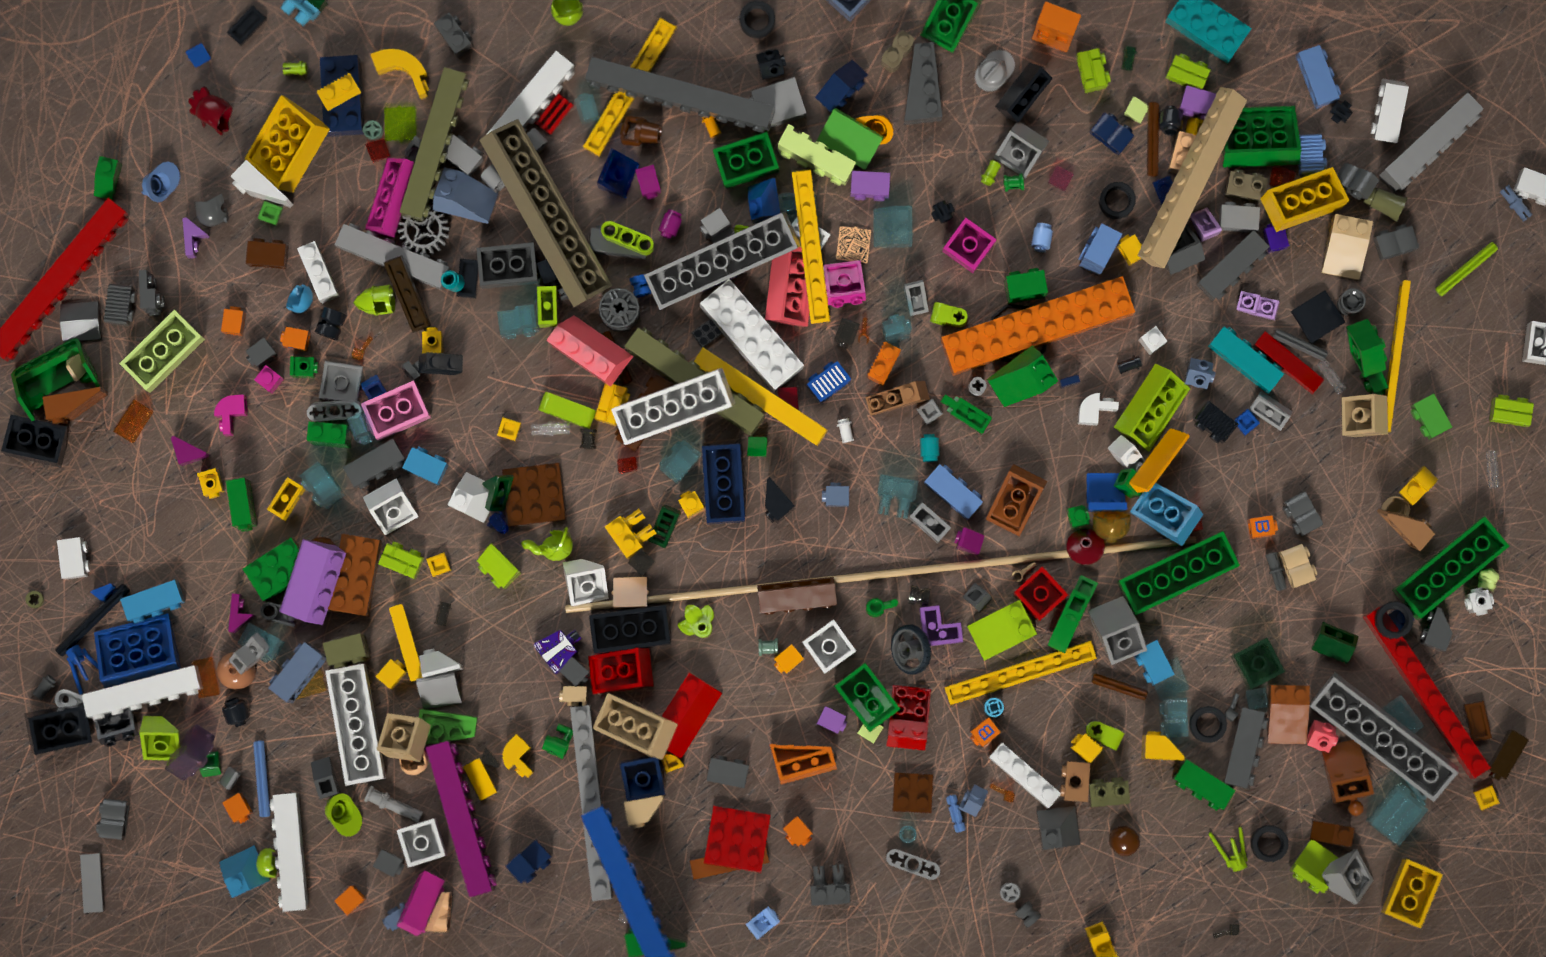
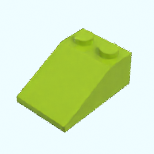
(1001, 630)

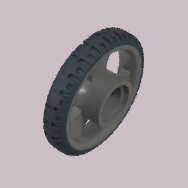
(910, 649)

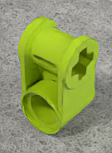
(944, 315)
(1107, 736)

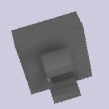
(411, 370)

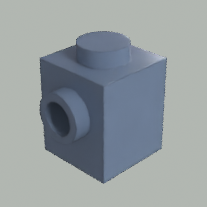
(836, 495)

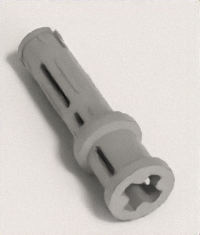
(385, 801)

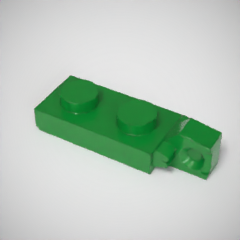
(967, 413)

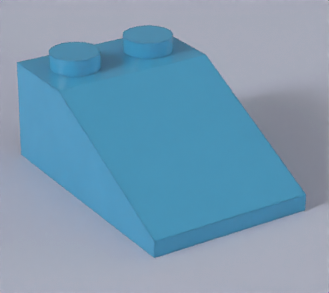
(1167, 513)

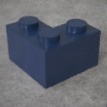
(842, 85)
(528, 862)

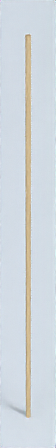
(889, 573)

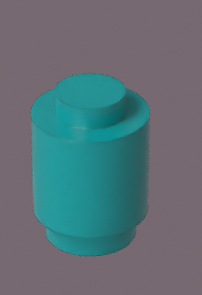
(452, 281)
(929, 448)

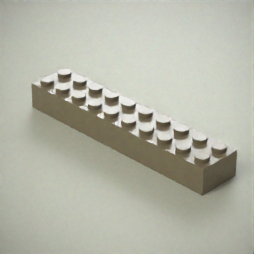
(545, 212)

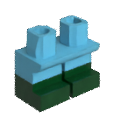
(308, 9)

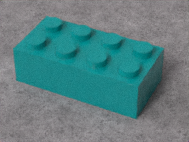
(1209, 27)

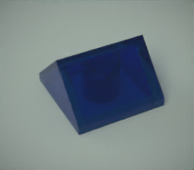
(617, 173)

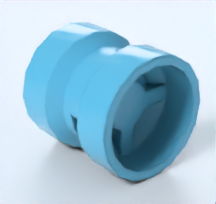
(993, 707)

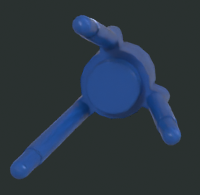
(75, 657)

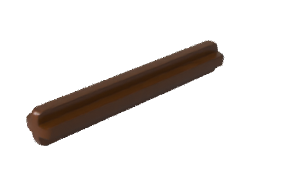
(1152, 139)

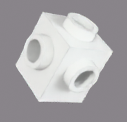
(1472, 604)

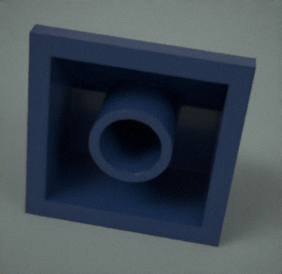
(642, 778)

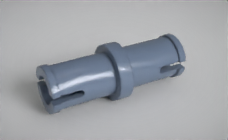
(1516, 203)

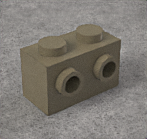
(1246, 186)

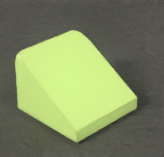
(1136, 110)
(871, 736)

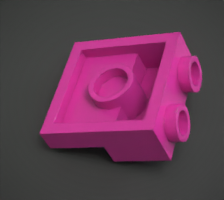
(844, 283)

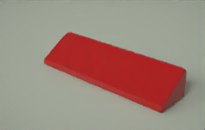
(1288, 362)

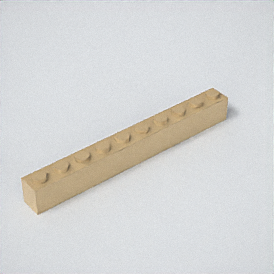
(1192, 177)

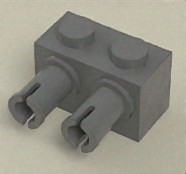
(828, 894)

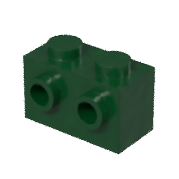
(1335, 642)

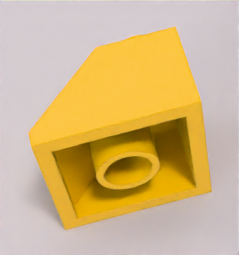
(1159, 747)

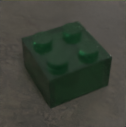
(1257, 663)

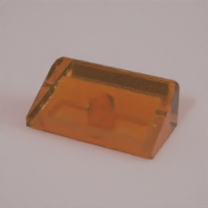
(133, 421)
(208, 677)

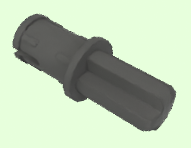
(1276, 571)

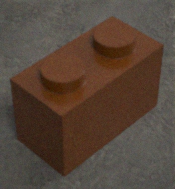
(267, 254)

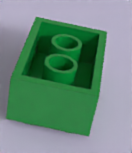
(746, 160)
(273, 570)

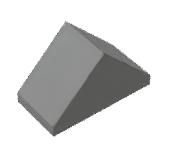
(916, 297)

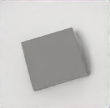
(438, 690)

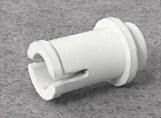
(845, 430)

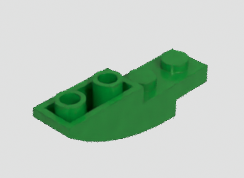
(1072, 614)

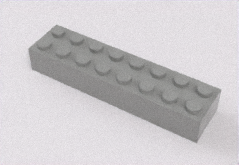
(722, 260)
(1384, 737)

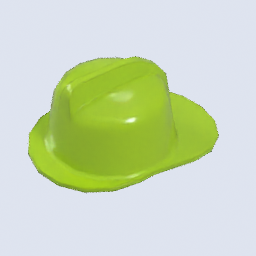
(343, 814)

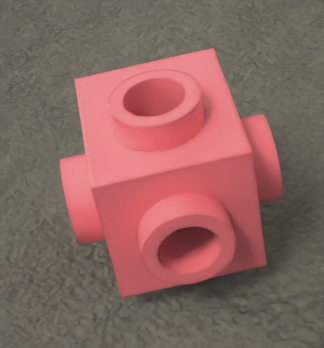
(1322, 736)

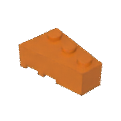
(801, 761)

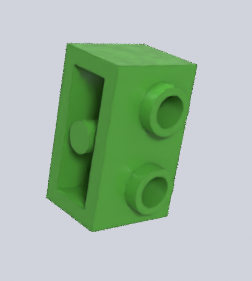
(1430, 416)

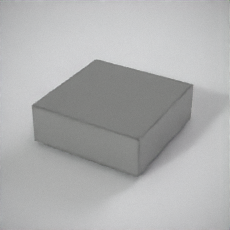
(929, 411)

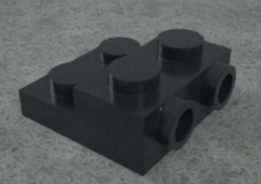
(116, 728)

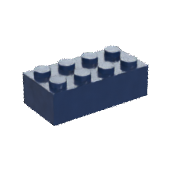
(348, 116)
(723, 484)

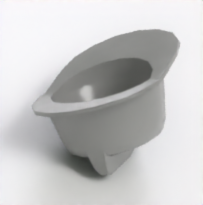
(994, 70)

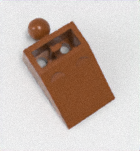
(1346, 770)

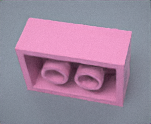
(396, 410)

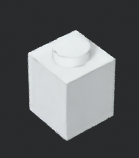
(1152, 340)

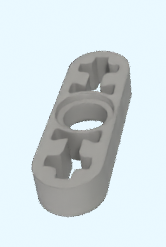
(320, 407)
(901, 854)

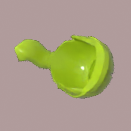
(567, 11)
(554, 547)

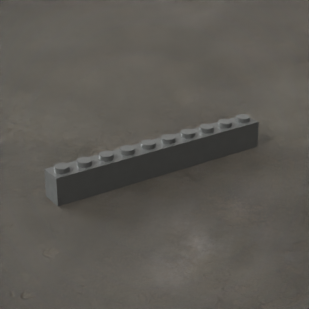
(680, 94)

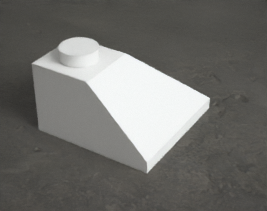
(470, 497)
(585, 581)
(437, 663)

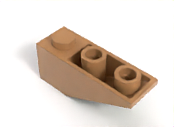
(897, 397)

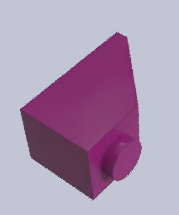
(648, 182)

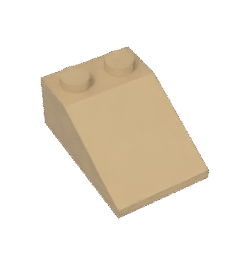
(1346, 246)

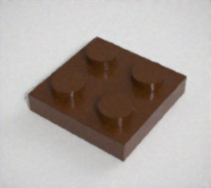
(912, 792)

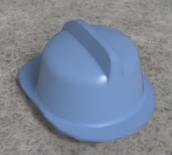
(161, 181)

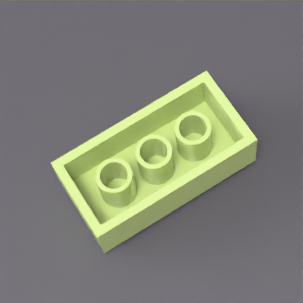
(162, 351)

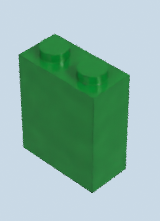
(329, 434)
(241, 504)

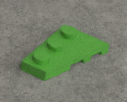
(448, 726)

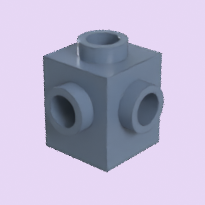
(1199, 373)

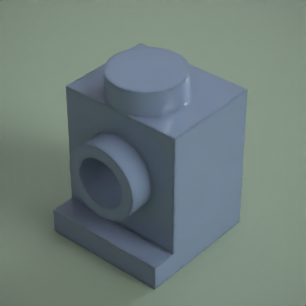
(973, 800)
(393, 917)

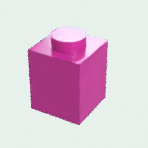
(268, 379)

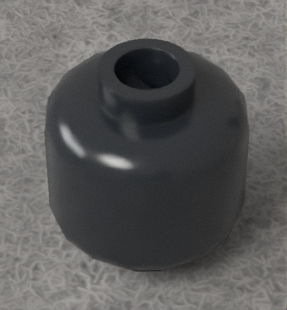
(1170, 120)
(235, 712)

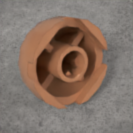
(231, 677)

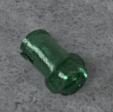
(1128, 58)

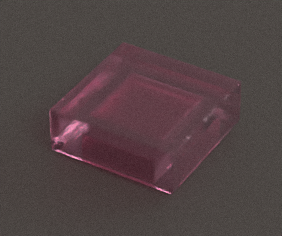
(1060, 178)

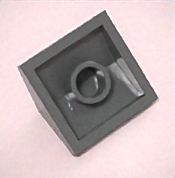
(80, 321)

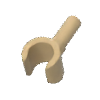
(1025, 570)

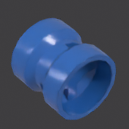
(640, 286)

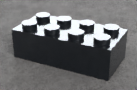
(630, 629)

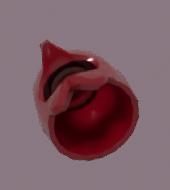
(210, 110)

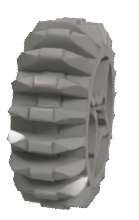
(419, 237)

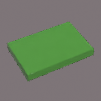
(850, 138)

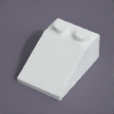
(250, 180)

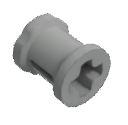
(973, 390)

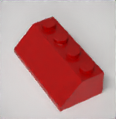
(689, 710)

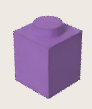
(832, 720)

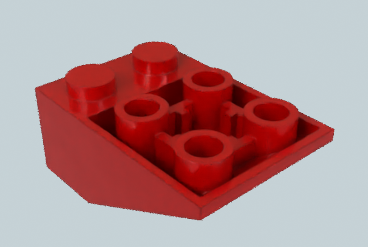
(910, 724)

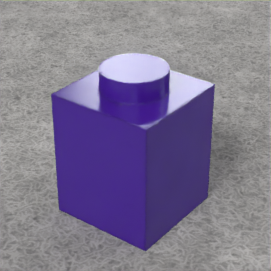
(1276, 240)

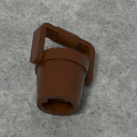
(644, 131)

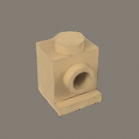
(573, 695)

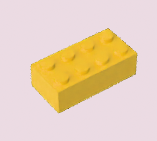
(1304, 199)

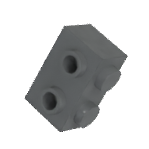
(453, 35)

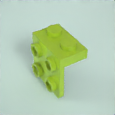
(1311, 866)

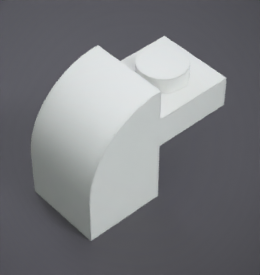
(1089, 409)

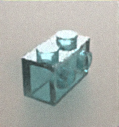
(896, 329)

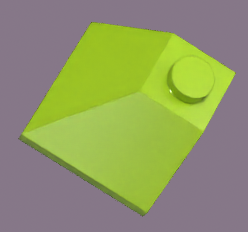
(158, 738)

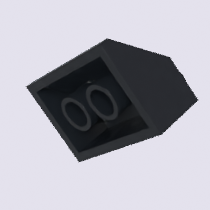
(35, 441)

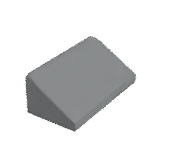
(1270, 410)

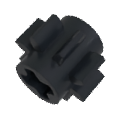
(1341, 111)
(942, 211)

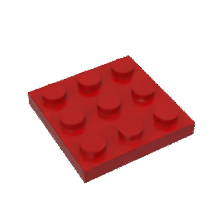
(737, 839)

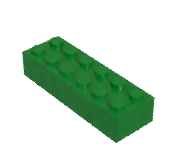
(1450, 568)
(1178, 573)

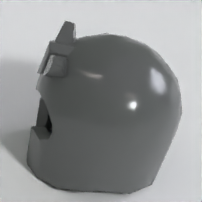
(210, 212)

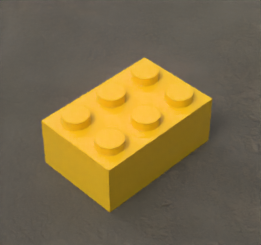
(1411, 893)

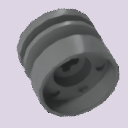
(624, 319)

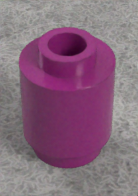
(670, 224)

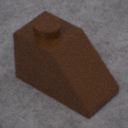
(1332, 833)

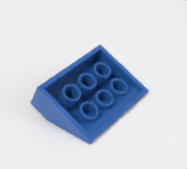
(136, 651)

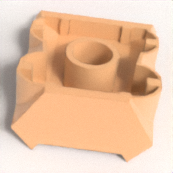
(441, 916)

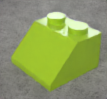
(498, 566)

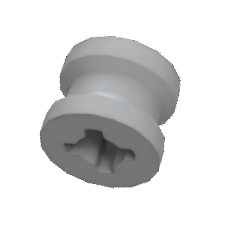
(1012, 894)

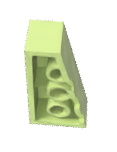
(816, 156)

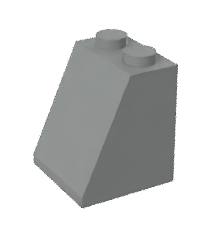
(1117, 630)

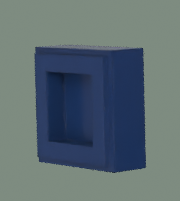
(1069, 381)

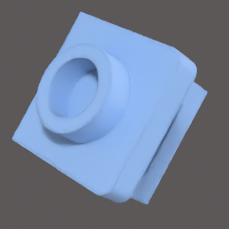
(763, 922)

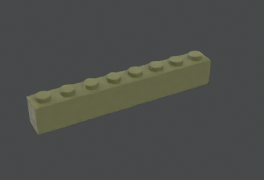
(434, 143)

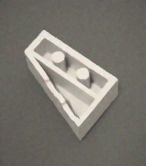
(1389, 110)

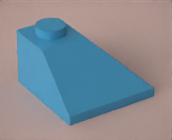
(241, 872)

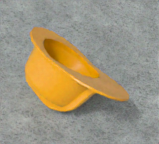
(879, 124)

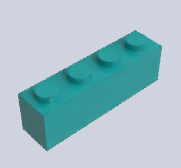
(1246, 360)

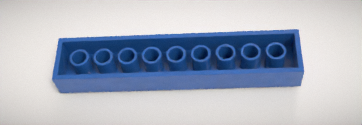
(624, 883)

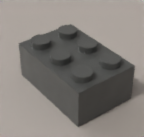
(507, 265)

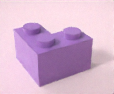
(935, 631)

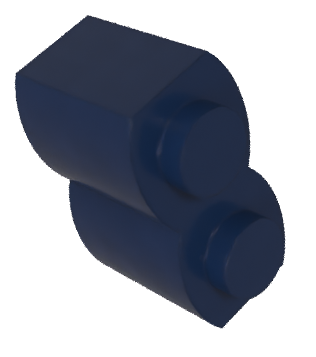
(1111, 133)

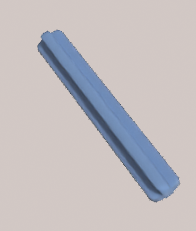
(261, 778)

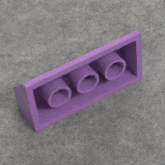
(312, 581)

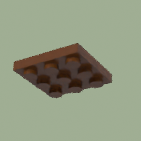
(535, 495)

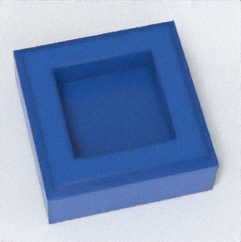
(1246, 422)

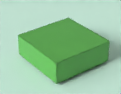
(270, 213)

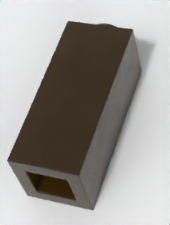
(1507, 755)

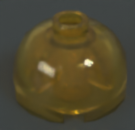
(1111, 525)

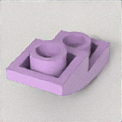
(1257, 305)

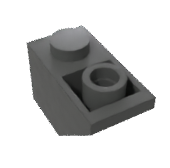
(1438, 632)
(324, 778)

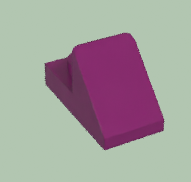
(237, 619)

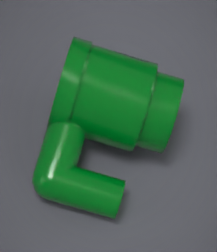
(876, 607)
(558, 746)

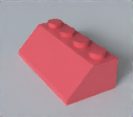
(787, 291)
(589, 349)

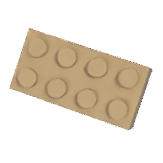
(635, 726)

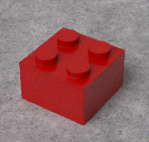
(1040, 594)

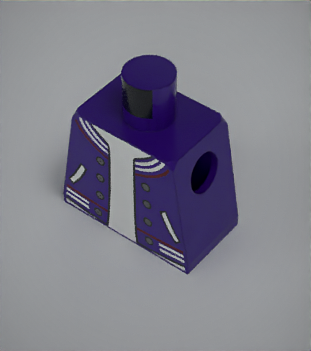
(558, 648)

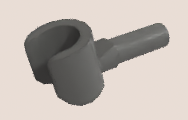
(1230, 714)

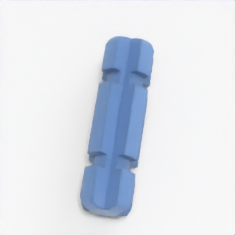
(955, 813)

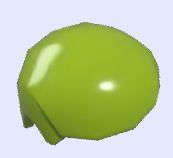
(266, 863)

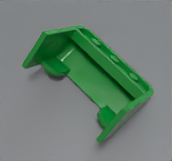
(49, 373)

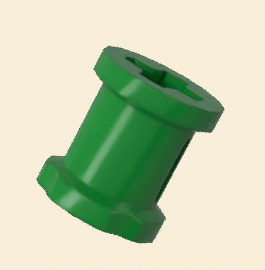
(1013, 182)

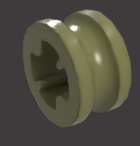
(40, 600)

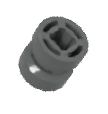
(1027, 914)

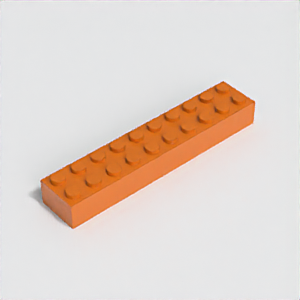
(1037, 325)

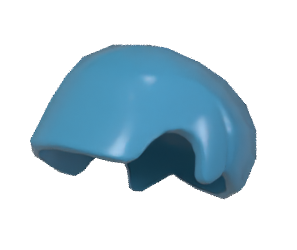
(300, 299)

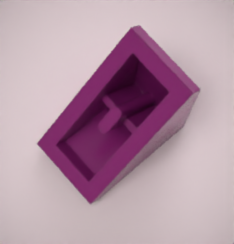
(186, 452)

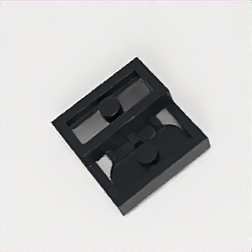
(1318, 316)

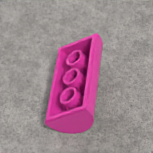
(389, 197)

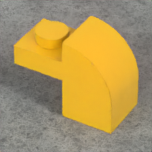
(1418, 485)
(512, 755)
(1100, 941)

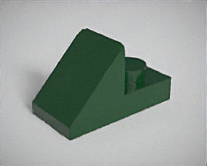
(499, 490)

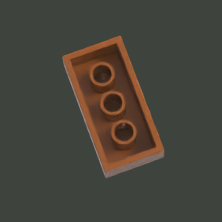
(357, 575)

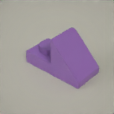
(191, 233)

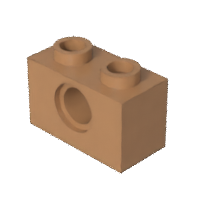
(1078, 793)

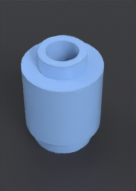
(1042, 237)

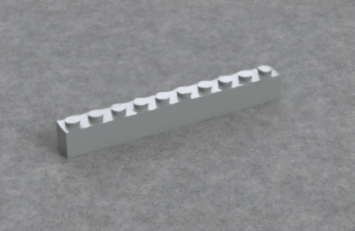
(589, 794)

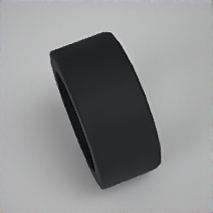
(757, 5)
(1117, 186)
(1408, 620)
(1222, 727)
(1280, 833)

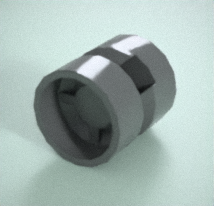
(1351, 302)

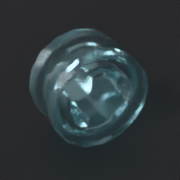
(906, 840)

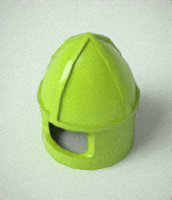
(376, 300)

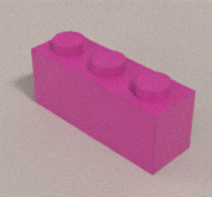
(421, 903)

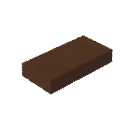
(1477, 721)

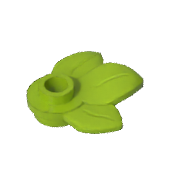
(695, 618)

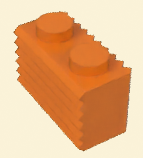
(883, 363)

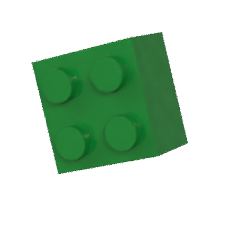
(1025, 286)
(1366, 347)

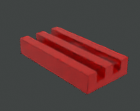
(563, 101)

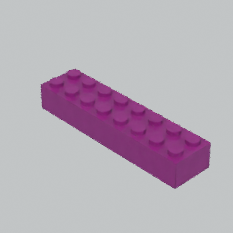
(460, 818)

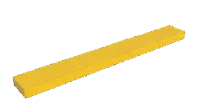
(620, 102)
(810, 246)
(1396, 348)
(763, 398)
(1020, 673)

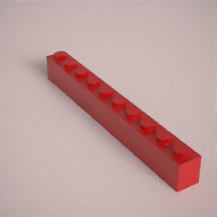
(60, 277)
(1429, 697)

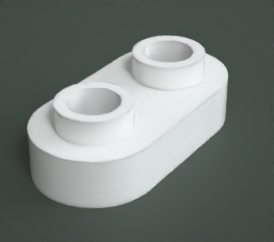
(74, 698)

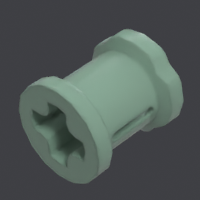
(768, 647)

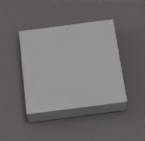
(340, 381)

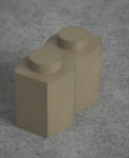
(900, 48)

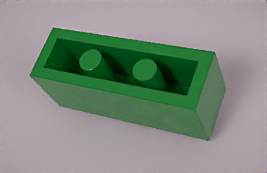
(1203, 785)

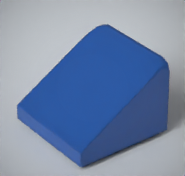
(198, 55)
(373, 387)
(103, 592)

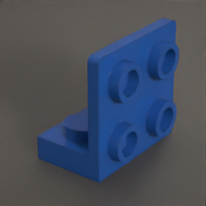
(1103, 495)

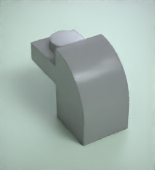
(250, 653)

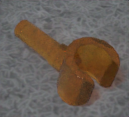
(864, 330)
(359, 353)
(1008, 795)

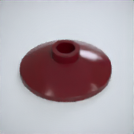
(1085, 554)

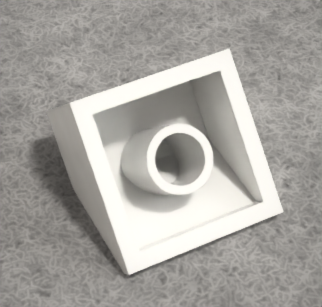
(390, 506)

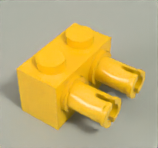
(626, 540)

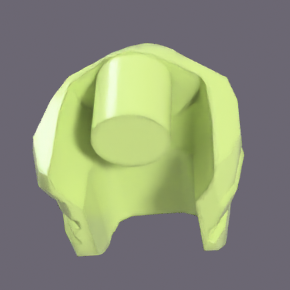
(1488, 579)

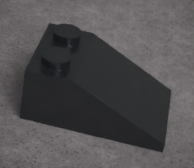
(57, 728)

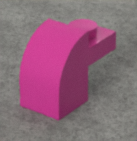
(227, 409)

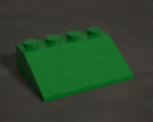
(1263, 138)

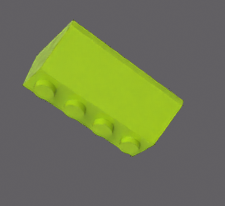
(1152, 407)

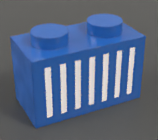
(828, 382)

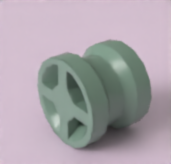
(370, 128)

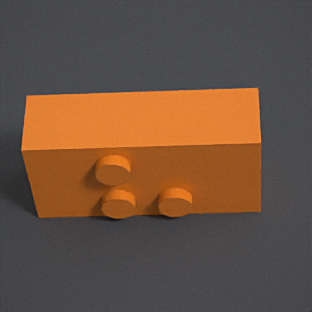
(1056, 26)

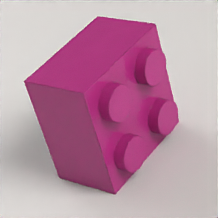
(969, 245)

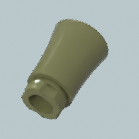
(1386, 203)

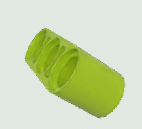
(620, 231)
(567, 410)

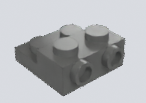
(150, 299)

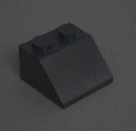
(776, 503)

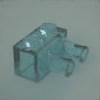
(898, 488)

